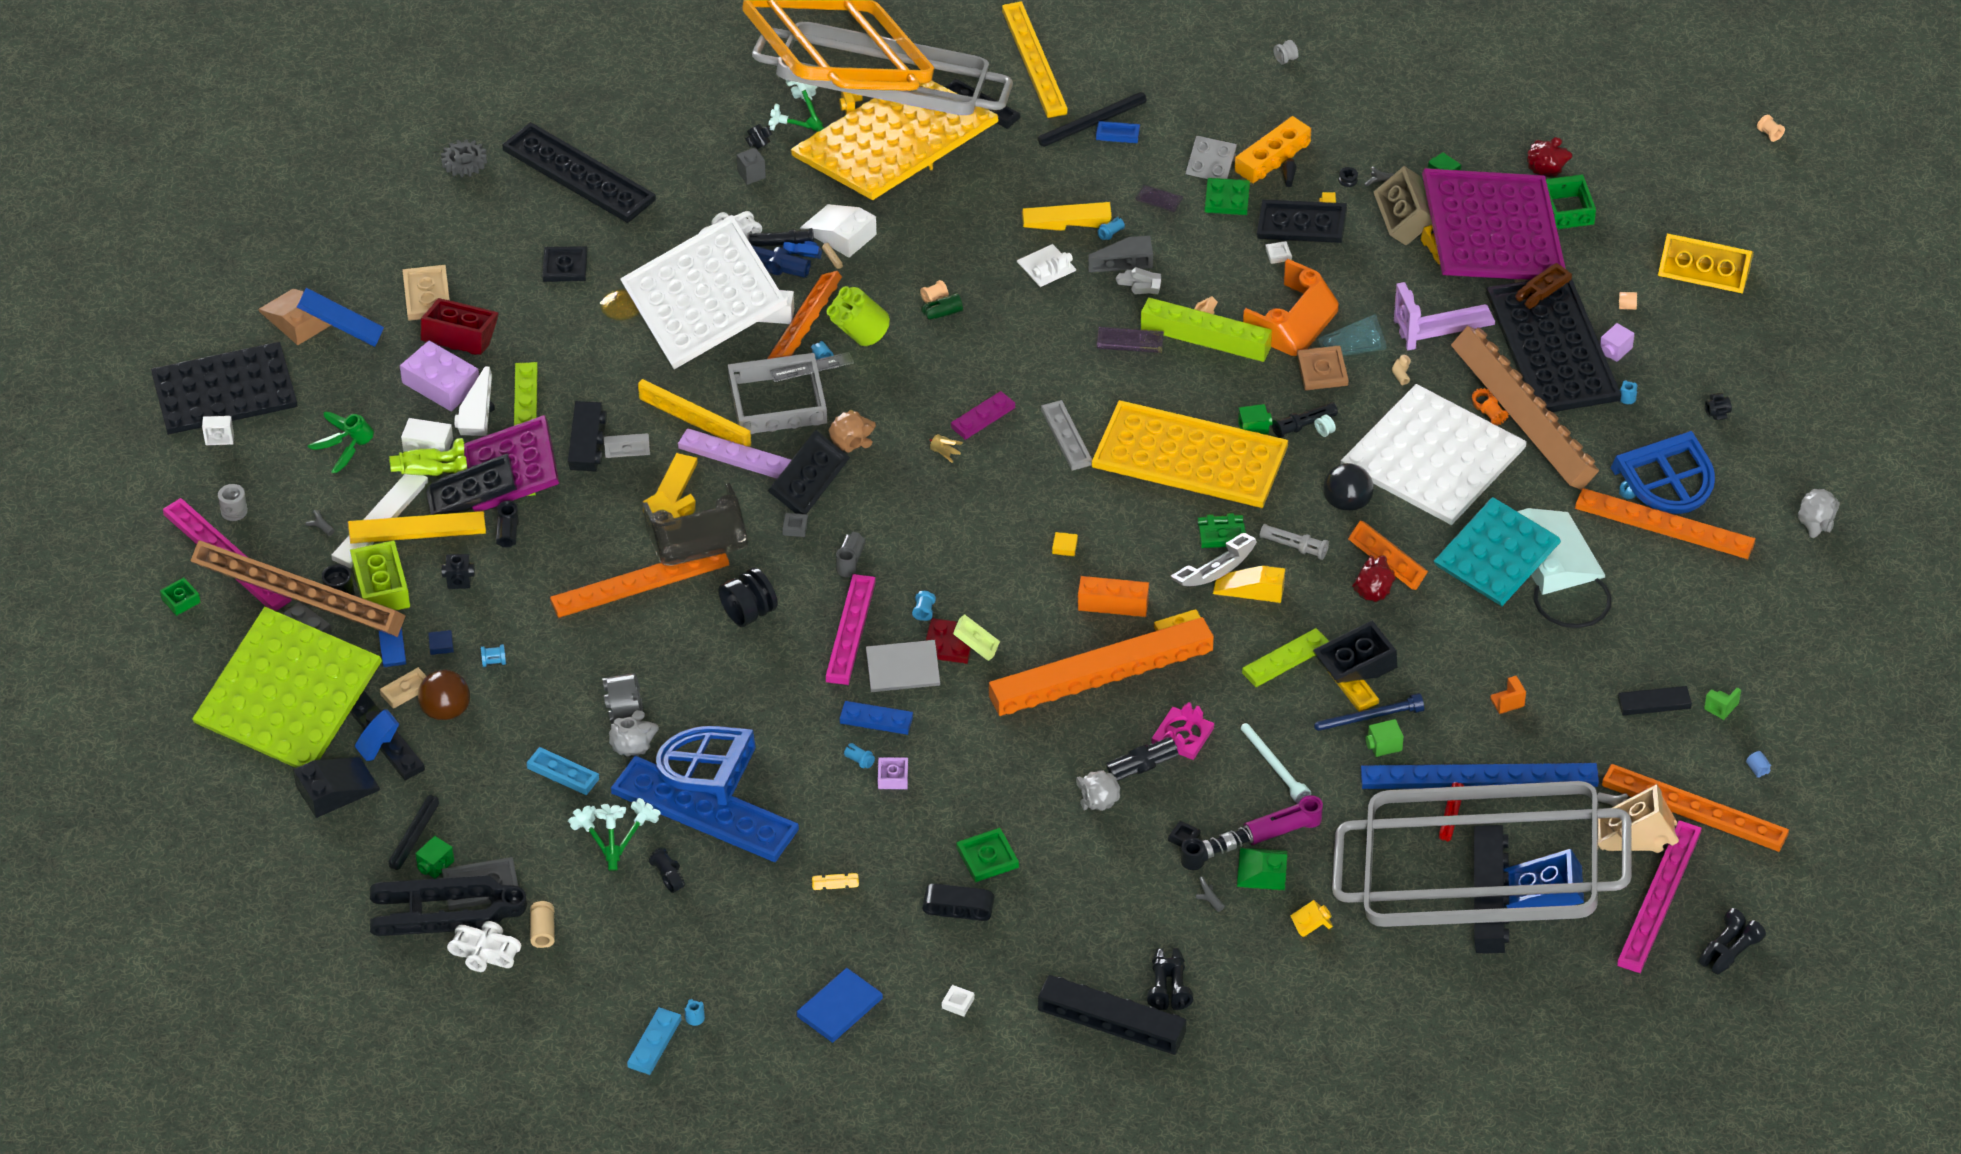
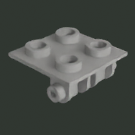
(1211, 158)

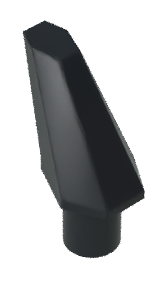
(1289, 171)

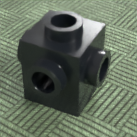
(458, 571)

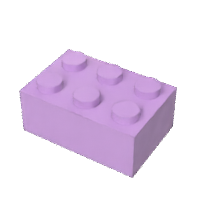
(439, 375)

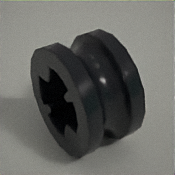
(1343, 177)

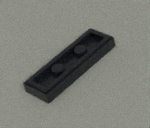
(1654, 700)

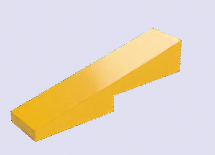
(1059, 216)

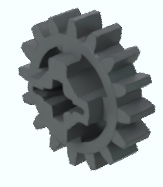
(464, 158)

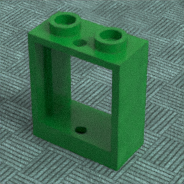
(1573, 187)

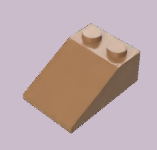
(291, 320)

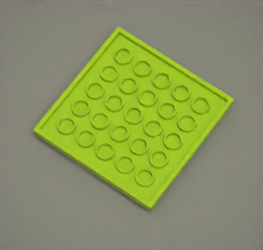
(287, 689)

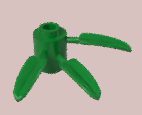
(355, 427)

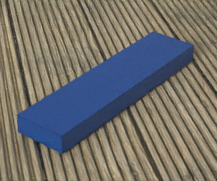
(340, 317)

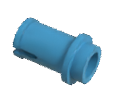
(1107, 230)
(864, 758)

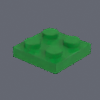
(1227, 196)
(987, 854)

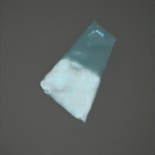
(1356, 338)

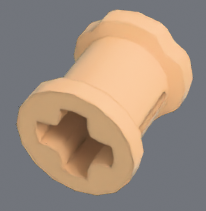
(1771, 128)
(934, 292)

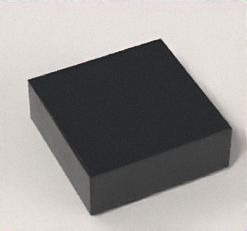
(1182, 832)

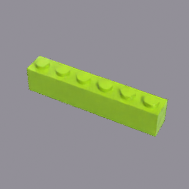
(1206, 329)

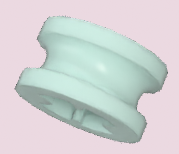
(1324, 425)

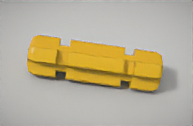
(835, 881)

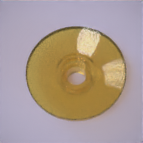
(618, 305)

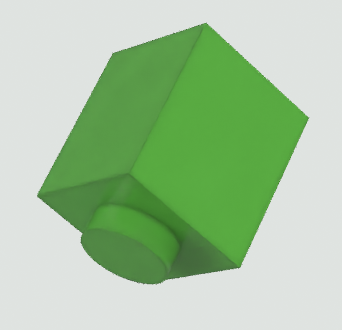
(1385, 738)

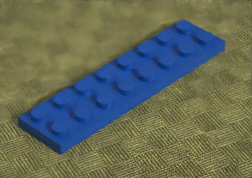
(734, 823)

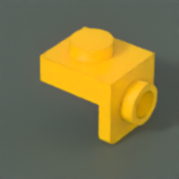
(848, 100)
(1311, 917)

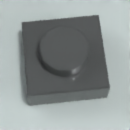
(795, 525)

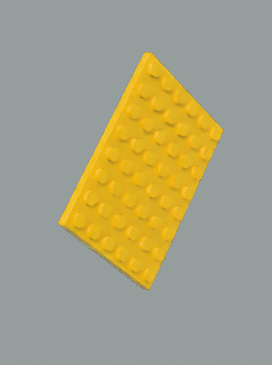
(888, 142)

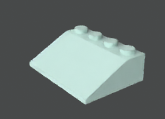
(1570, 561)

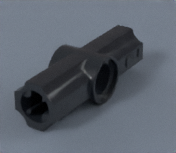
(1143, 758)

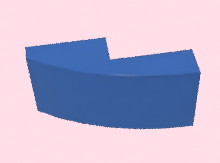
(392, 649)
(378, 731)

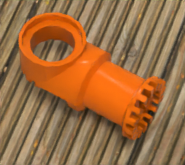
(1490, 406)

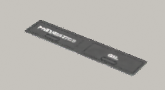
(807, 368)

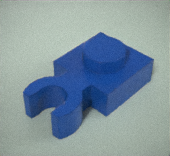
(808, 249)

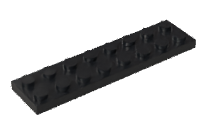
(579, 172)

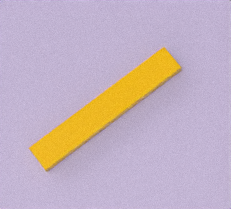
(693, 413)
(416, 527)

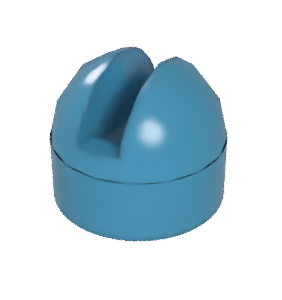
(1628, 493)

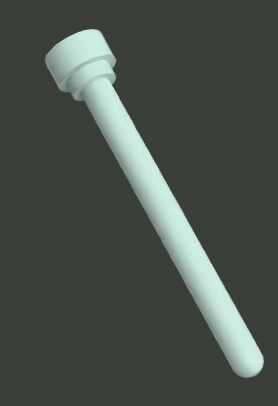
(1297, 790)

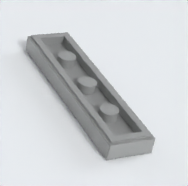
(1066, 435)

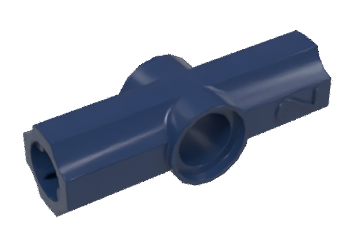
(781, 261)

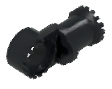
(668, 869)

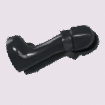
(1735, 924)
(1169, 967)

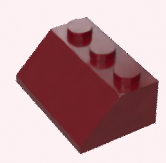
(458, 326)

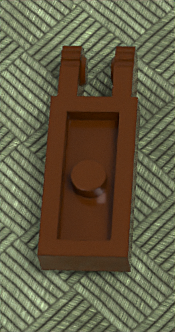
(1544, 285)

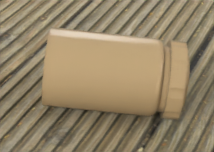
(542, 924)

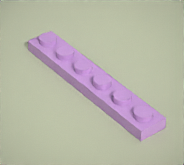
(733, 453)

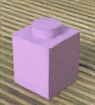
(1617, 342)

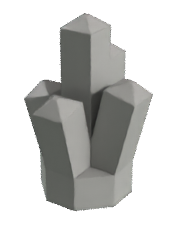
(1140, 280)

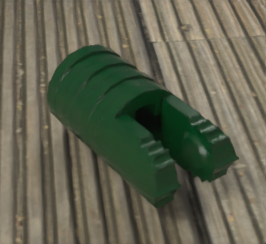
(942, 306)

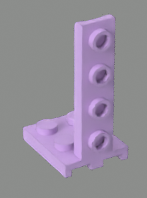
(1415, 327)

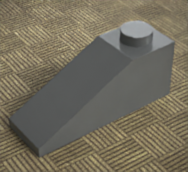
(1123, 255)

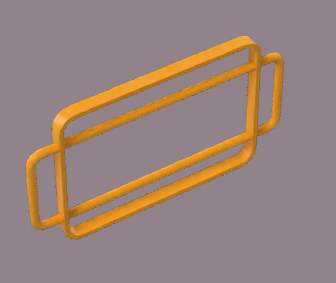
(847, 78)

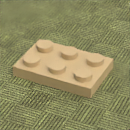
(423, 288)

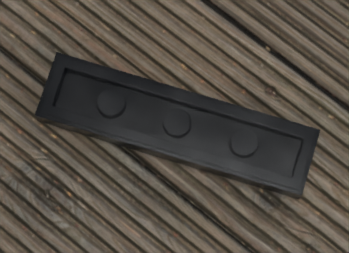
(1006, 116)

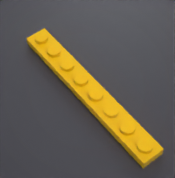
(1034, 59)

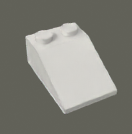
(843, 227)

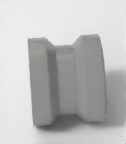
(1285, 52)

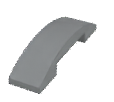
(1237, 551)

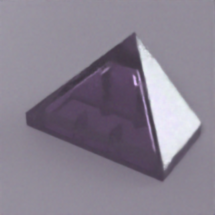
(1159, 198)

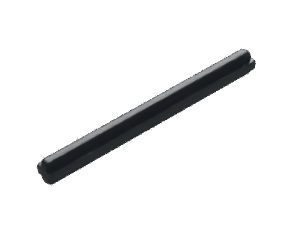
(1092, 119)

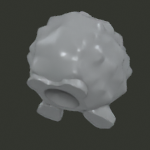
(1818, 511)
(632, 735)
(1098, 790)

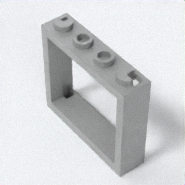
(760, 371)

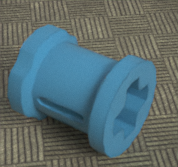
(923, 608)
(493, 655)

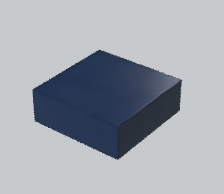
(441, 642)

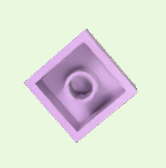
(893, 773)

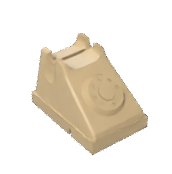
(1651, 823)

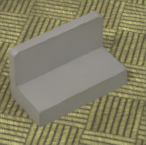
(627, 445)

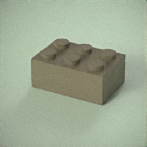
(1404, 205)

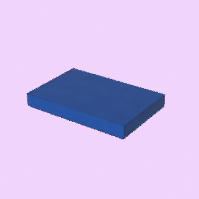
(839, 1005)

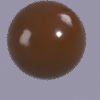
(443, 695)

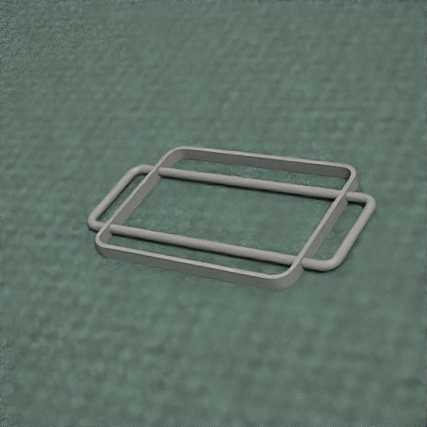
(921, 97)
(1482, 915)

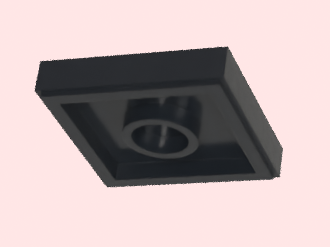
(565, 264)

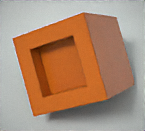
(1511, 698)

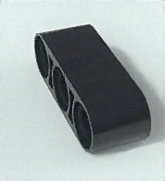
(958, 902)

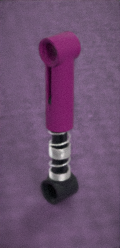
(1305, 814)

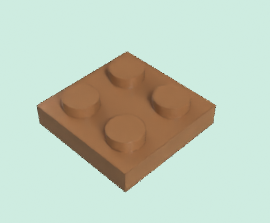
(1322, 368)

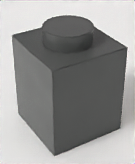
(751, 166)

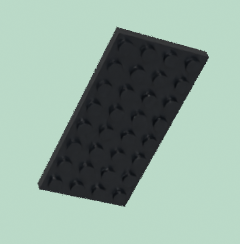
(1555, 347)

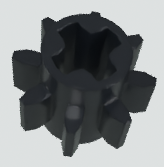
(758, 136)
(1718, 406)

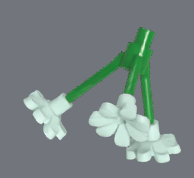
(805, 92)
(613, 852)

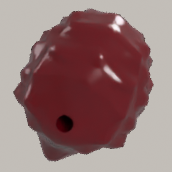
(1547, 158)
(1374, 579)

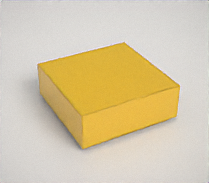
(1065, 544)

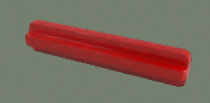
(1452, 809)

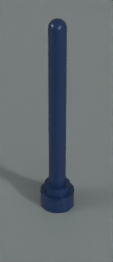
(1414, 703)

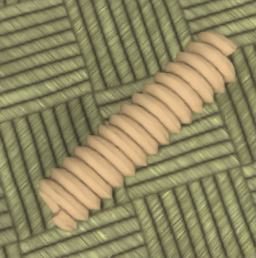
(832, 255)

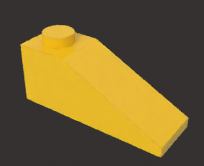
(1253, 583)

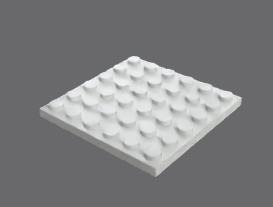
(703, 291)
(1435, 453)

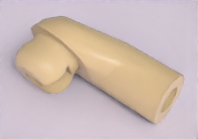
(1399, 369)

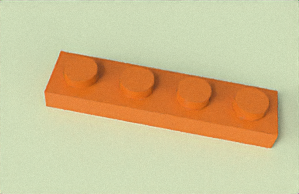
(1376, 545)

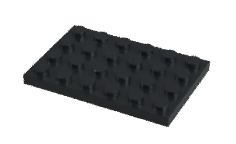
(224, 384)

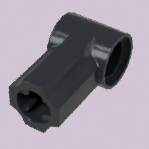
(507, 524)

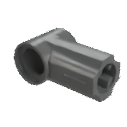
(849, 554)

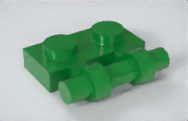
(1218, 530)

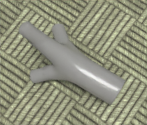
(1611, 799)

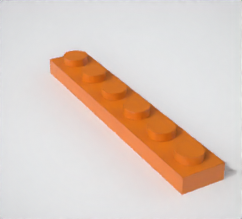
(806, 315)

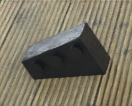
(587, 436)

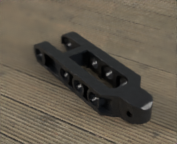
(503, 904)

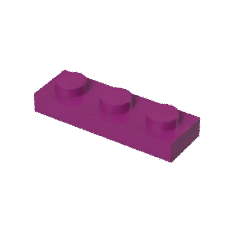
(983, 415)

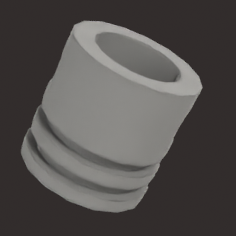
(232, 504)

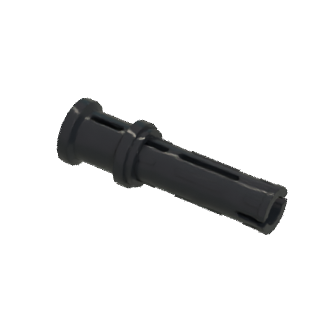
(777, 239)
(1295, 422)

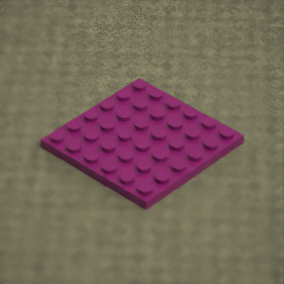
(1492, 223)

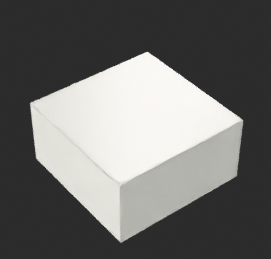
(218, 430)

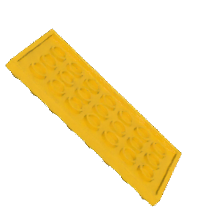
(1190, 454)

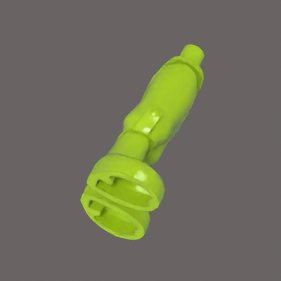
(430, 461)

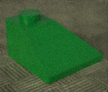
(1262, 868)

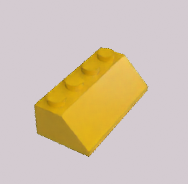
(1705, 263)

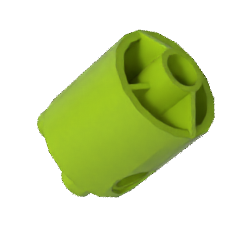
(858, 316)

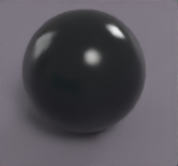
(1348, 487)

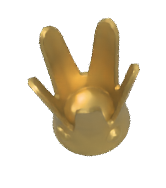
(941, 445)

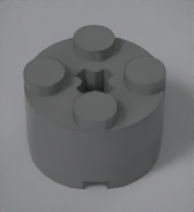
(622, 695)

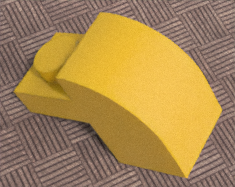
(680, 508)

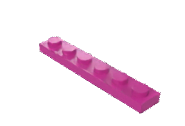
(850, 629)

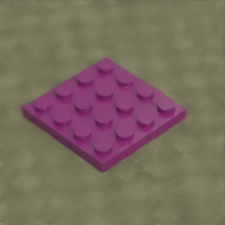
(530, 454)

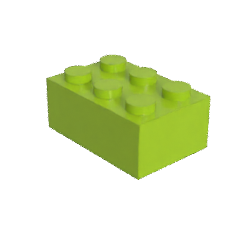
(380, 575)

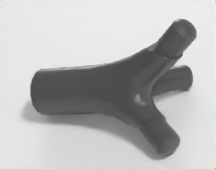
(1379, 176)
(321, 523)
(1210, 895)

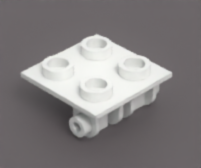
(1047, 265)

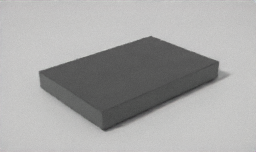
(500, 870)

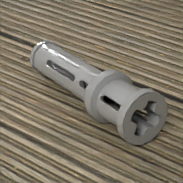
(1304, 546)

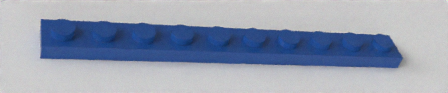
(1474, 775)

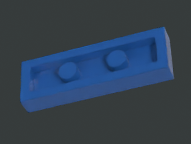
(876, 717)

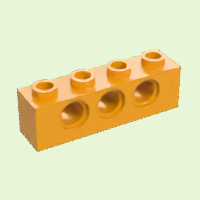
(1273, 149)

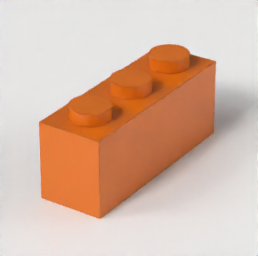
(1113, 596)

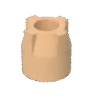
(1628, 300)

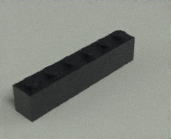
(1489, 872)
(1112, 1014)

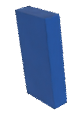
(1118, 132)

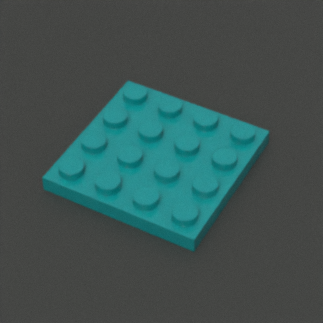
(1497, 551)

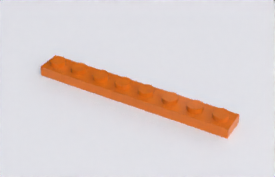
(1665, 523)
(632, 584)
(1700, 808)

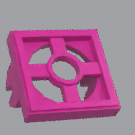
(1193, 717)

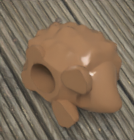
(851, 430)

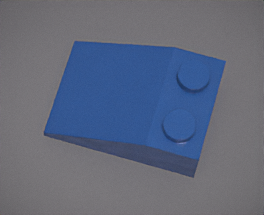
(1551, 869)

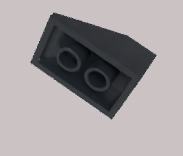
(1358, 654)
(333, 783)

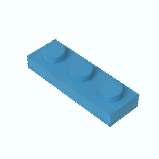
(562, 771)
(654, 1041)

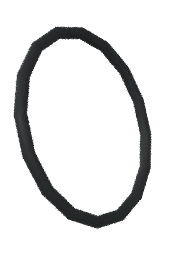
(1573, 625)

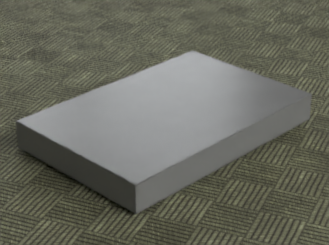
(902, 666)

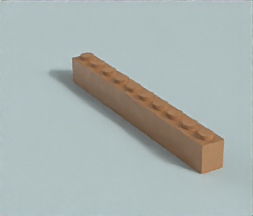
(1525, 407)
(298, 588)

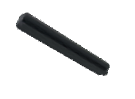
(413, 832)

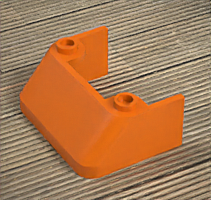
(1306, 319)

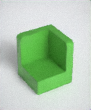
(1722, 703)

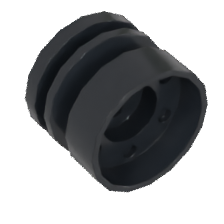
(748, 597)

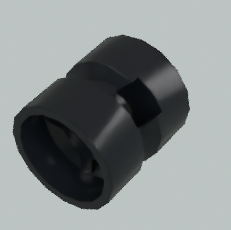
(339, 578)

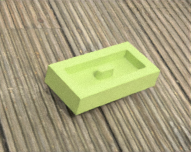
(976, 637)

